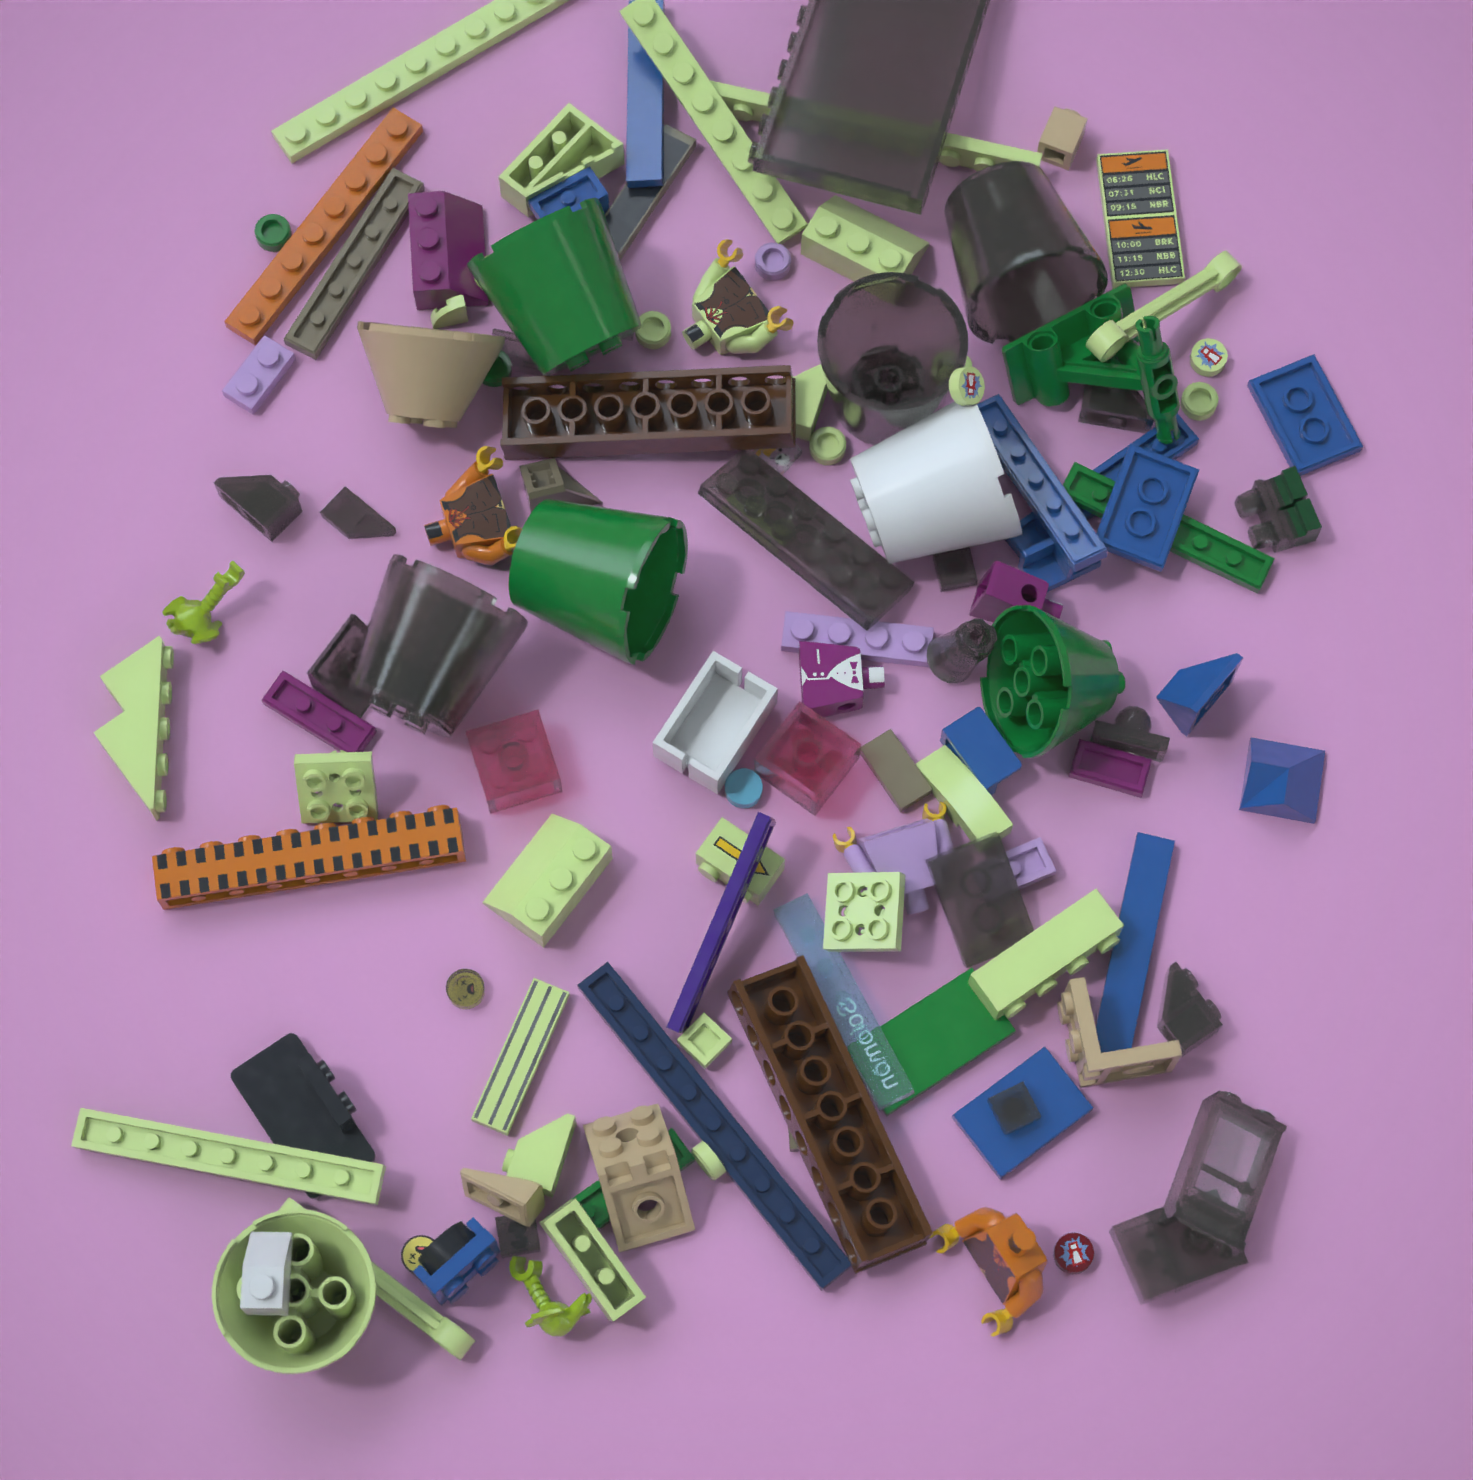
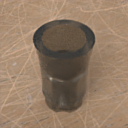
(958, 652)

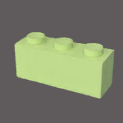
(592, 1260)

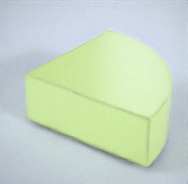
(452, 314)

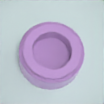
(772, 261)

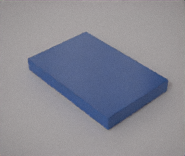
(1305, 415)
(1146, 507)
(1055, 1098)

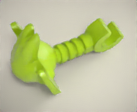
(194, 617)
(553, 1317)

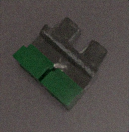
(1283, 511)

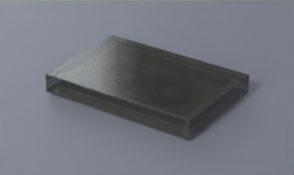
(980, 898)

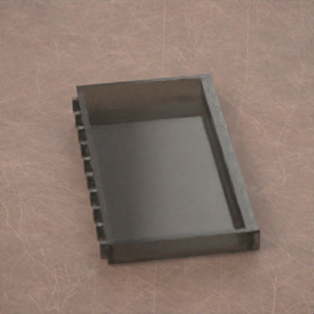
(869, 97)

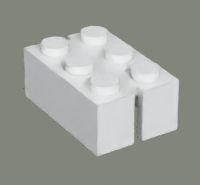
(715, 722)

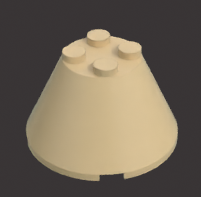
(427, 372)

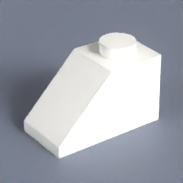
(267, 1274)

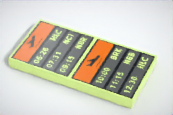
(1140, 218)

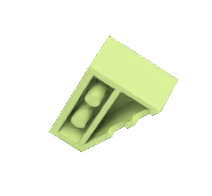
(557, 153)

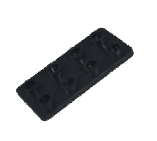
(298, 1104)

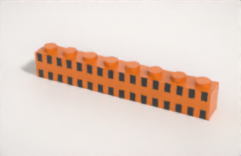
(308, 857)

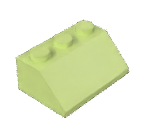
(859, 242)
(549, 878)

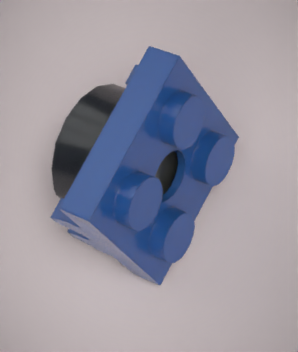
(456, 1259)

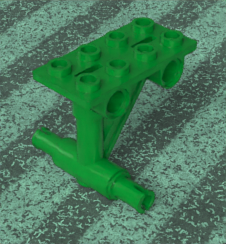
(1057, 354)

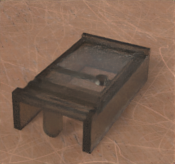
(1223, 1171)

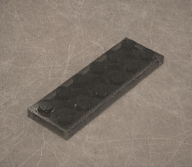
(806, 538)

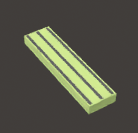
(520, 1056)

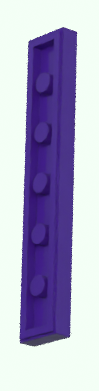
(721, 923)

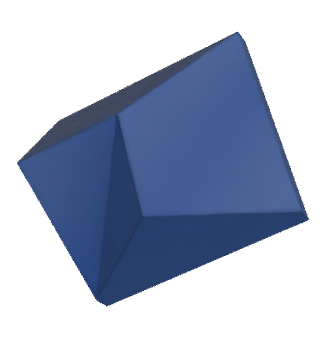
(1196, 690)
(1282, 780)

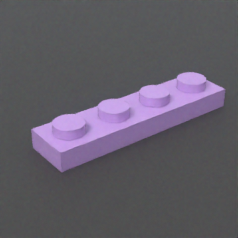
(881, 643)

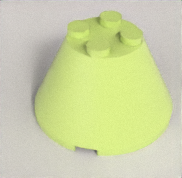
(328, 1295)

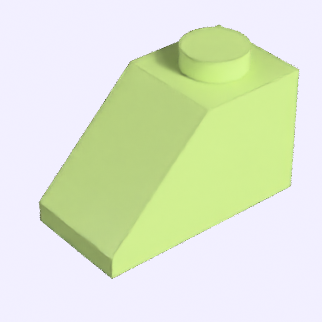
(810, 396)
(542, 1154)

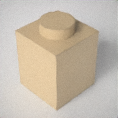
(1062, 137)

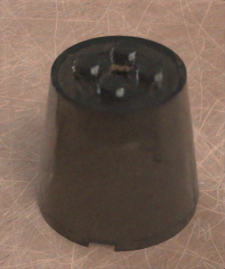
(1018, 252)
(891, 335)
(431, 646)

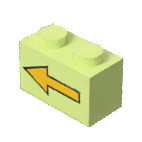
(720, 853)

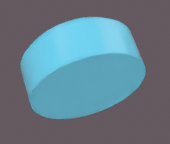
(743, 788)

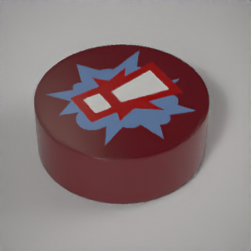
(1073, 1253)

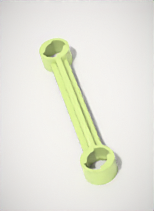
(1216, 275)
(414, 1309)

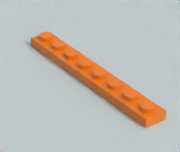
(323, 226)

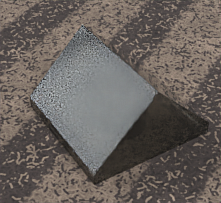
(335, 666)

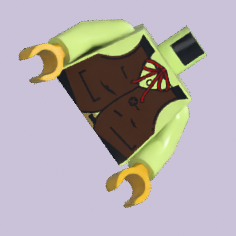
(730, 311)

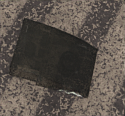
(1165, 1258)

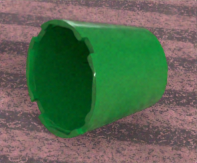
(560, 287)
(600, 574)

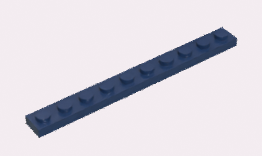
(715, 1126)

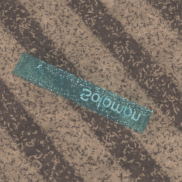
(846, 1003)

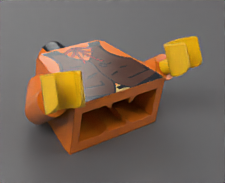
(476, 515)
(1005, 1255)

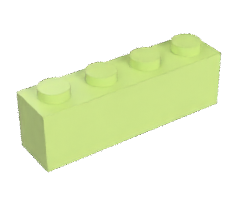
(1045, 955)

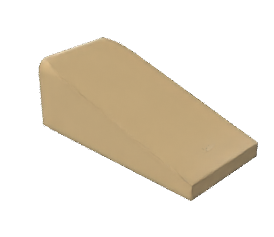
(507, 1195)

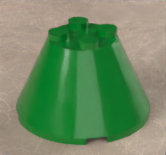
(1046, 680)

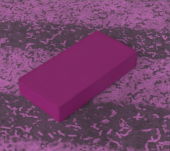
(1110, 768)

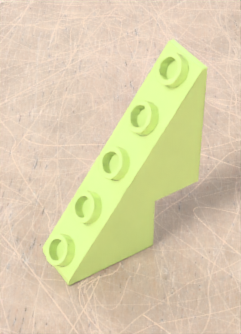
(138, 733)

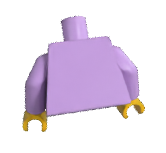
(902, 851)

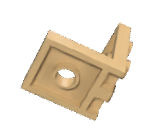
(1112, 1066)
(639, 1172)

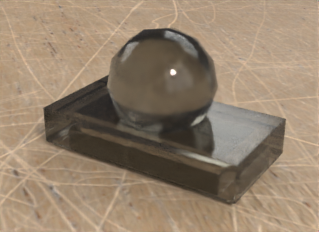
(1131, 734)

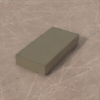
(895, 770)

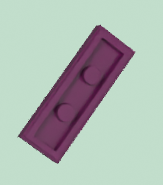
(318, 714)

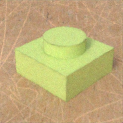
(704, 1040)

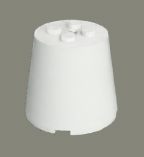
(934, 487)

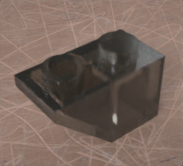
(1184, 1011)

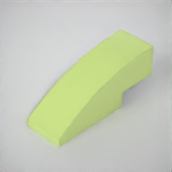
(964, 796)

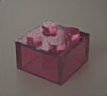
(807, 758)
(514, 761)

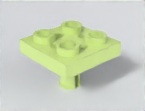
(336, 780)
(863, 909)

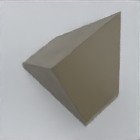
(548, 481)

